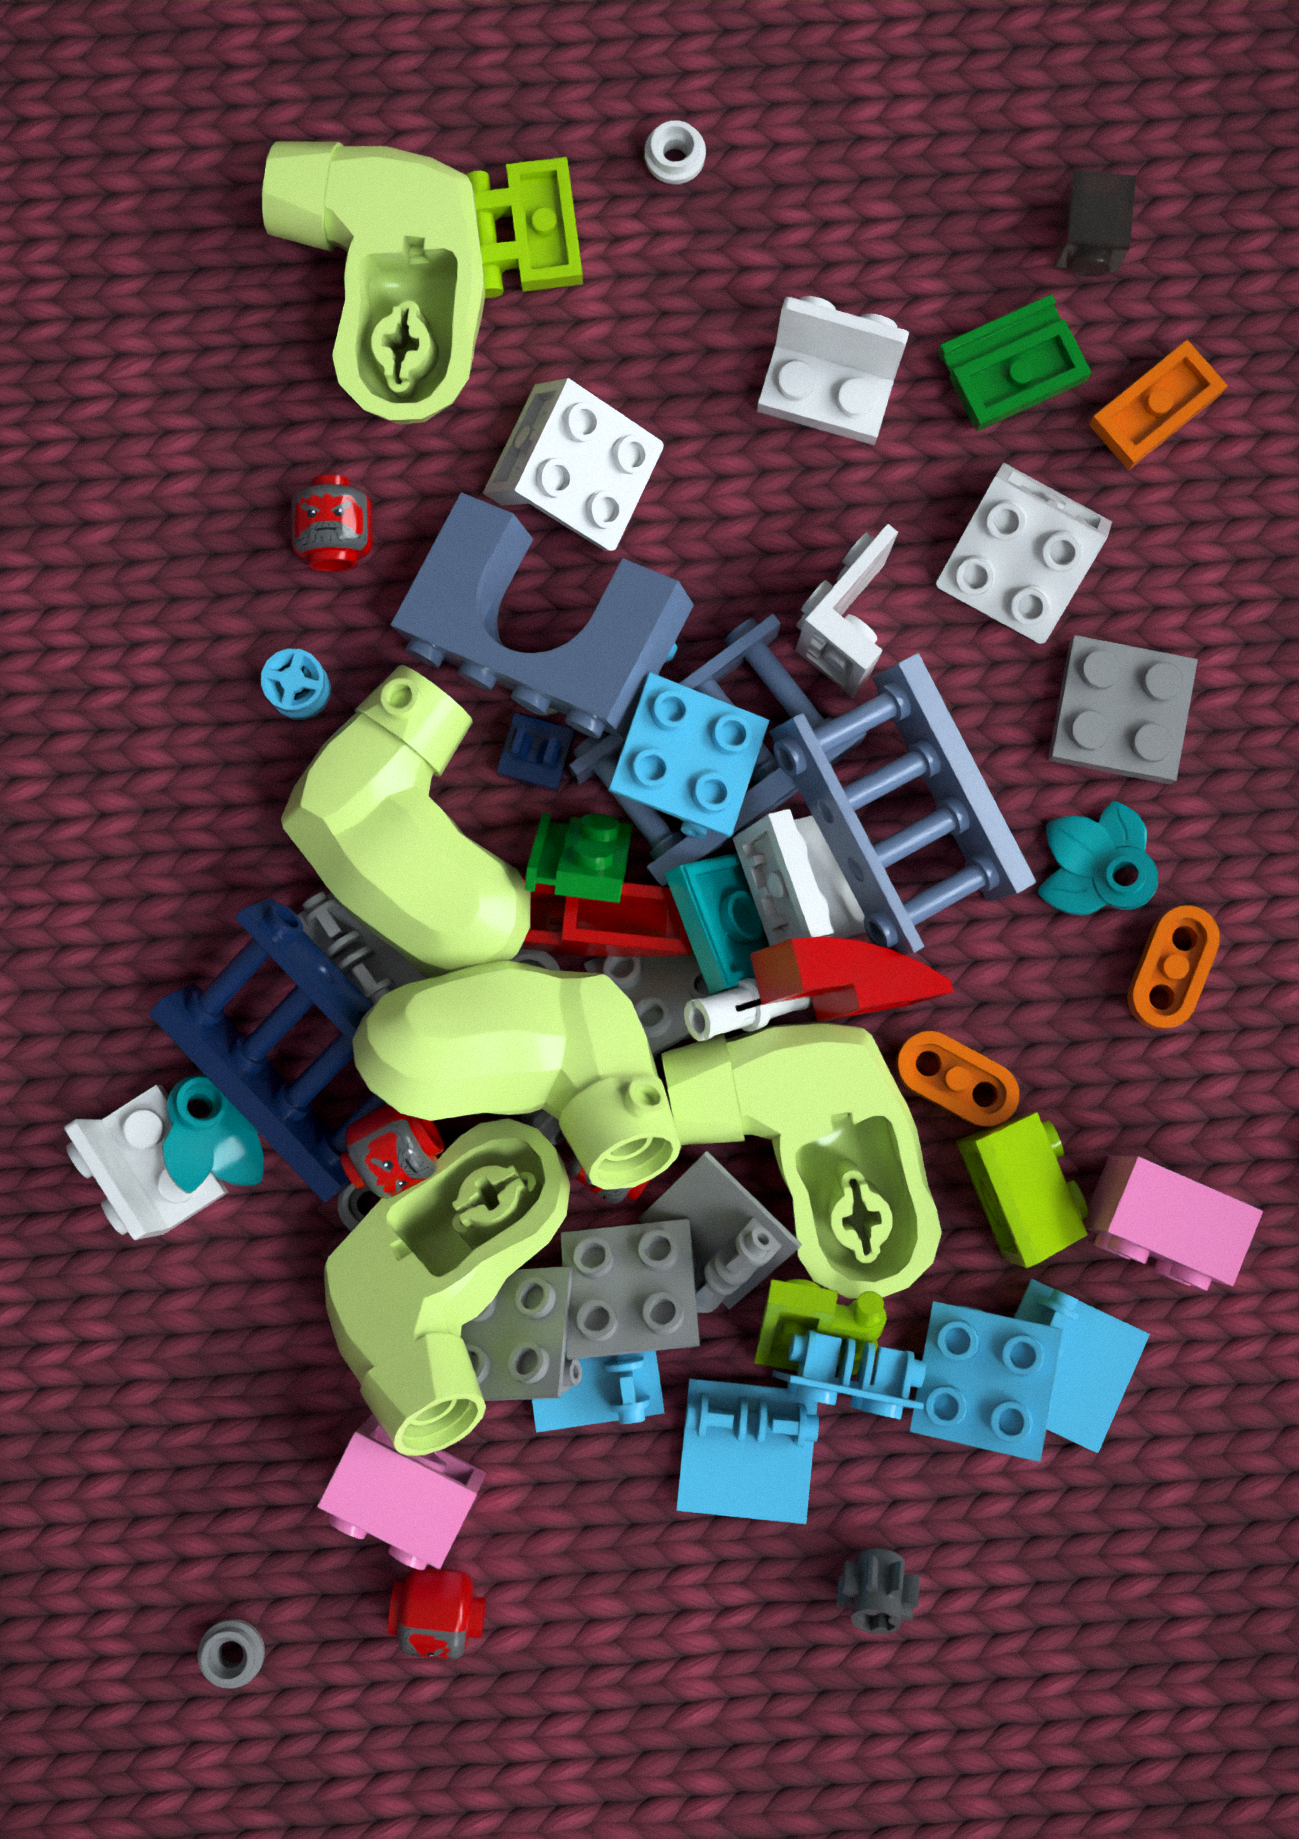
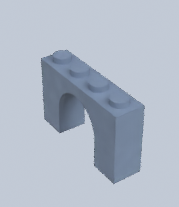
(591, 678)

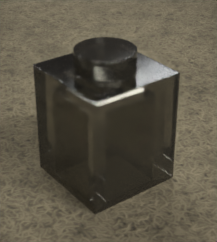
(1095, 222)

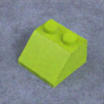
(1024, 1188)

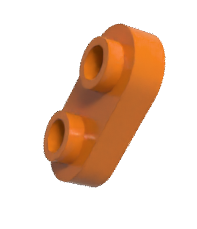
(1176, 971)
(956, 1077)

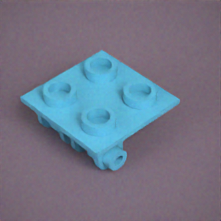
(689, 756)
(1092, 1365)
(816, 1379)
(987, 1380)
(610, 1390)
(747, 1452)

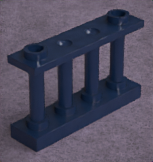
(241, 1063)

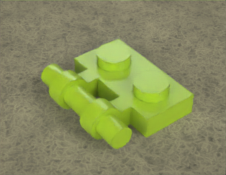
(543, 226)
(804, 1306)

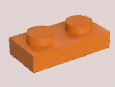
(1157, 405)

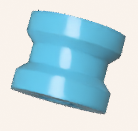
(289, 674)

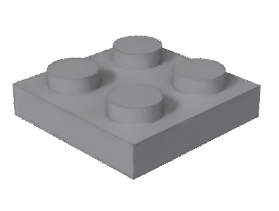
(1122, 710)

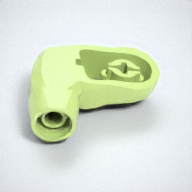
(408, 266)
(391, 849)
(523, 1043)
(837, 1139)
(434, 1264)

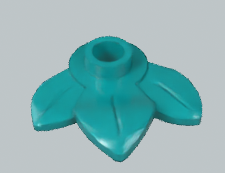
(1092, 855)
(214, 1144)

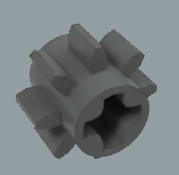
(878, 1591)

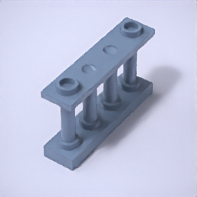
(772, 785)
(961, 795)

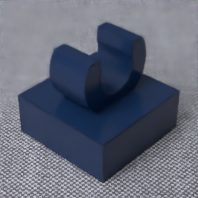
(536, 753)

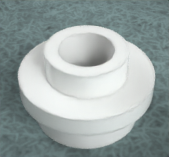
(678, 136)

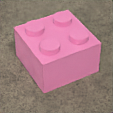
(1177, 1221)
(400, 1497)

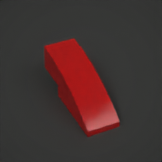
(638, 926)
(844, 976)

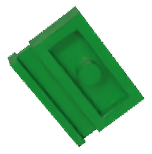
(1014, 363)
(580, 857)

